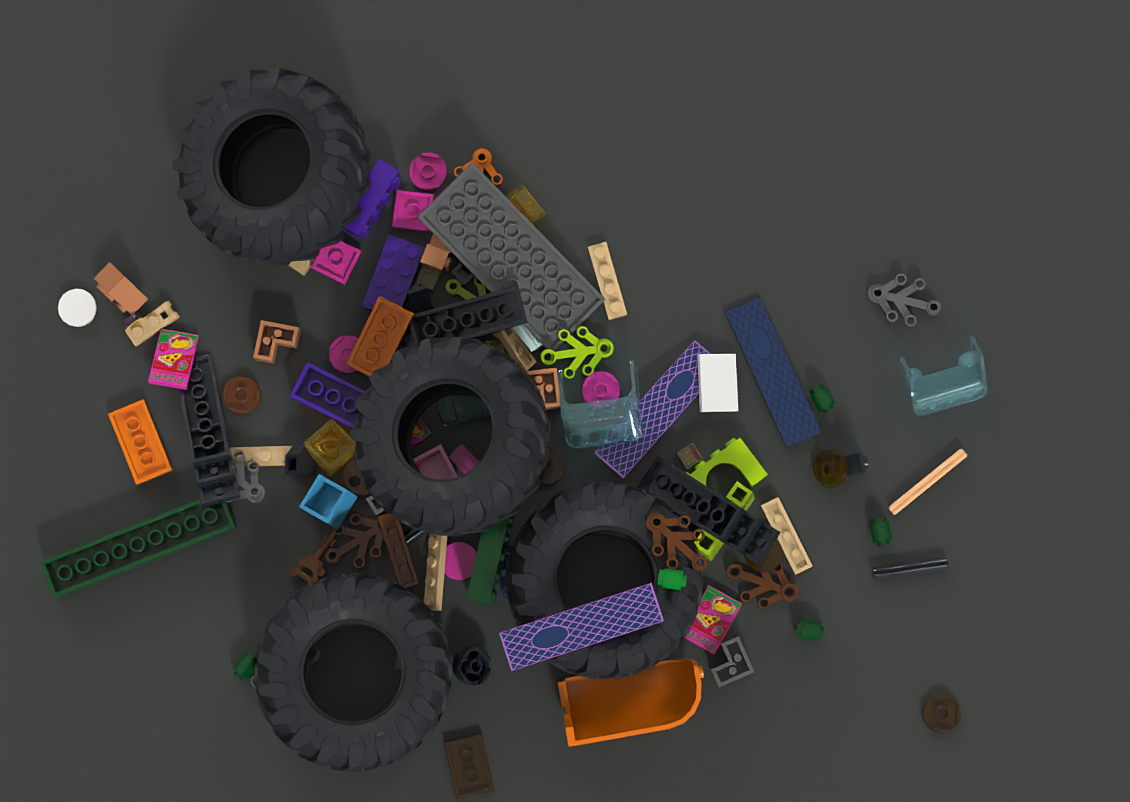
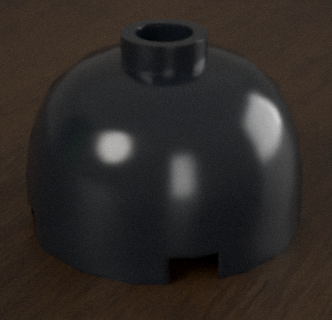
(471, 665)

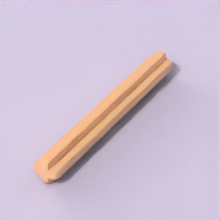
(926, 482)

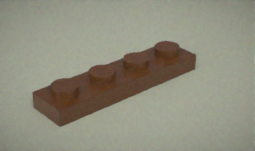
(397, 550)

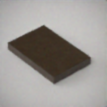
(469, 766)

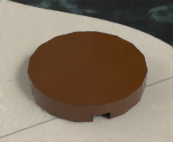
(241, 395)

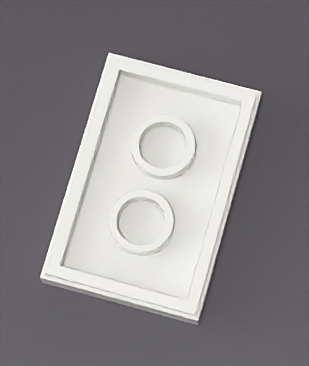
(717, 382)

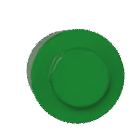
(672, 579)

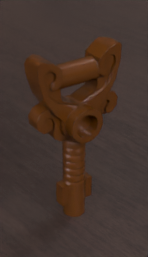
(313, 562)

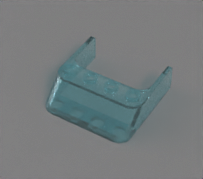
(602, 420)

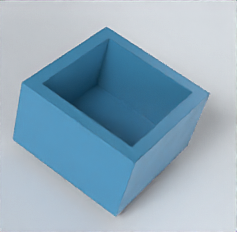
(328, 501)

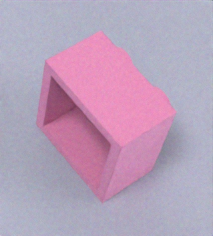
(435, 464)

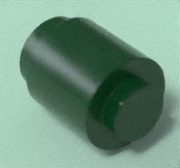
(822, 398)
(881, 531)
(809, 629)
(245, 666)

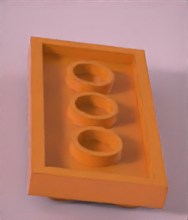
(380, 336)
(140, 442)

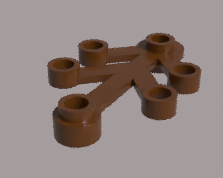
(361, 539)
(674, 539)
(766, 583)

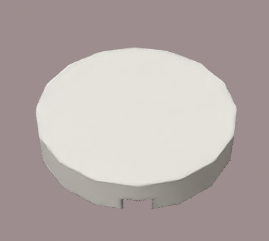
(77, 307)

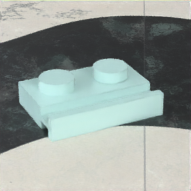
(527, 337)

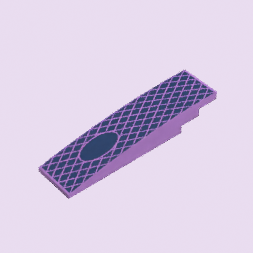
(658, 411)
(581, 626)

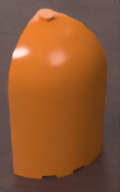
(631, 704)

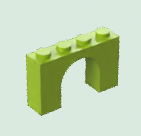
(736, 455)
(710, 545)

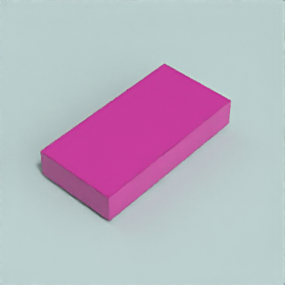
(463, 459)

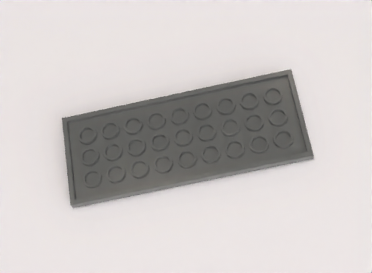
(510, 252)

